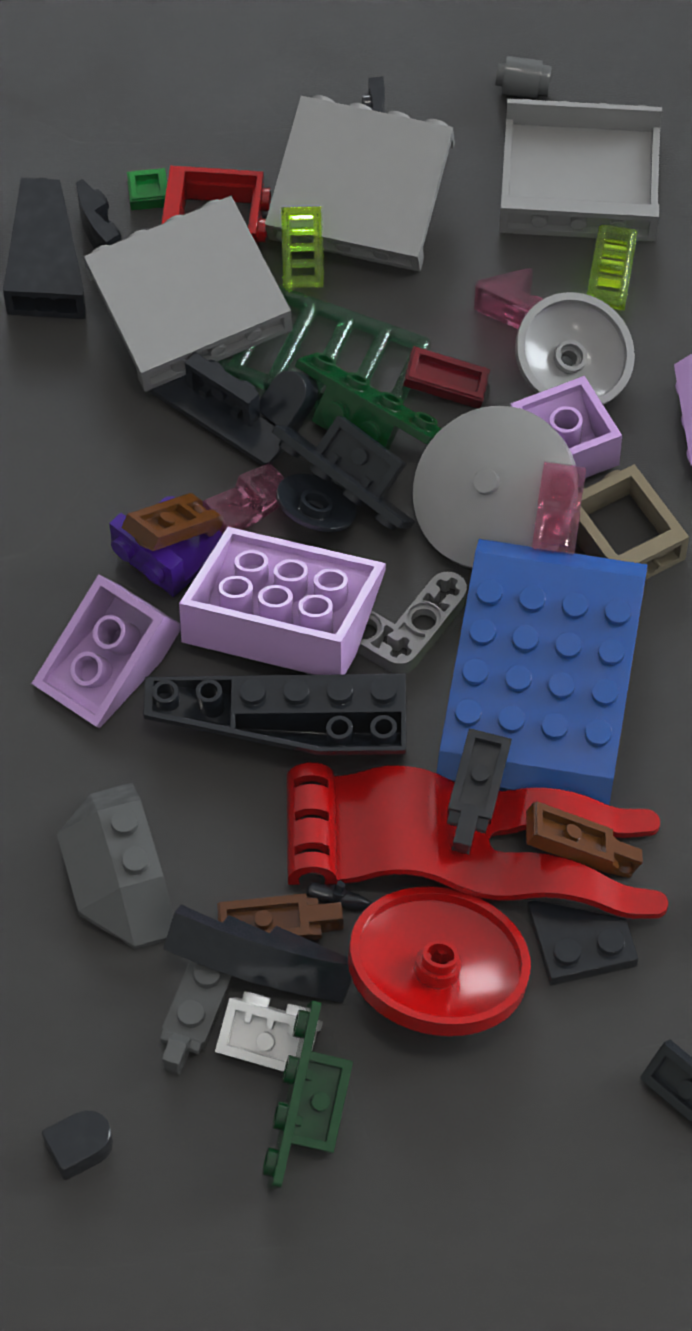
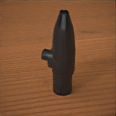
(337, 893)

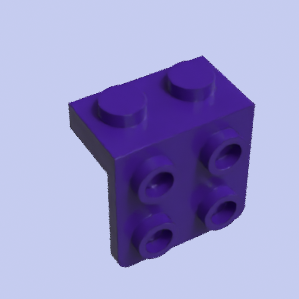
(166, 567)

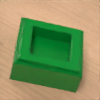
(147, 188)

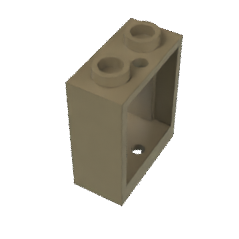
(658, 552)

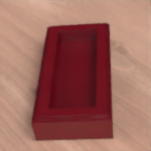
(446, 377)

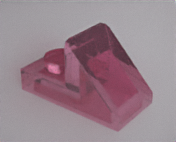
(506, 296)

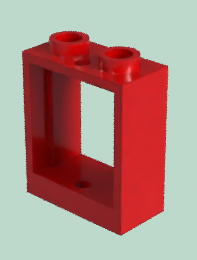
(214, 184)

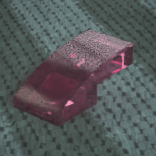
(249, 500)

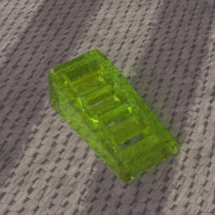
(616, 244)
(288, 247)

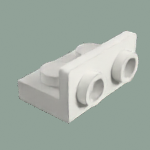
(259, 1031)

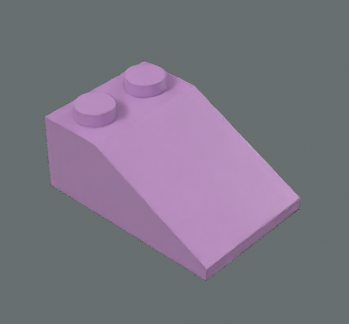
(106, 651)

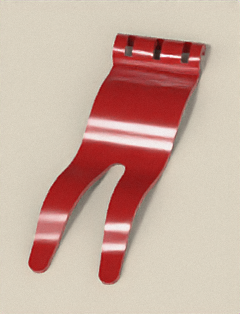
(397, 824)

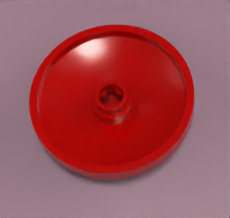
(439, 961)

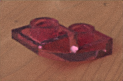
(558, 507)

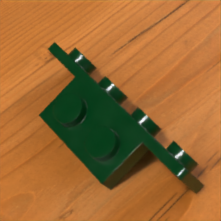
(370, 410)
(313, 1099)

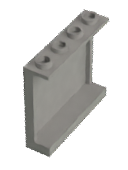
(580, 168)
(369, 174)
(189, 291)

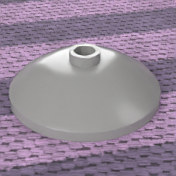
(586, 333)

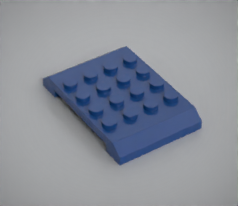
(545, 665)

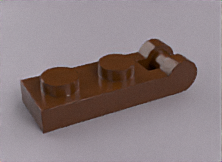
(172, 522)

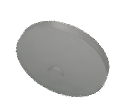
(484, 480)

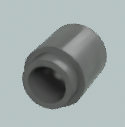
(523, 77)

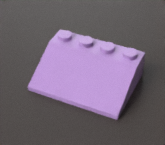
(281, 603)

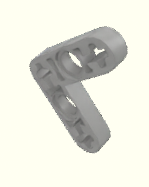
(405, 634)

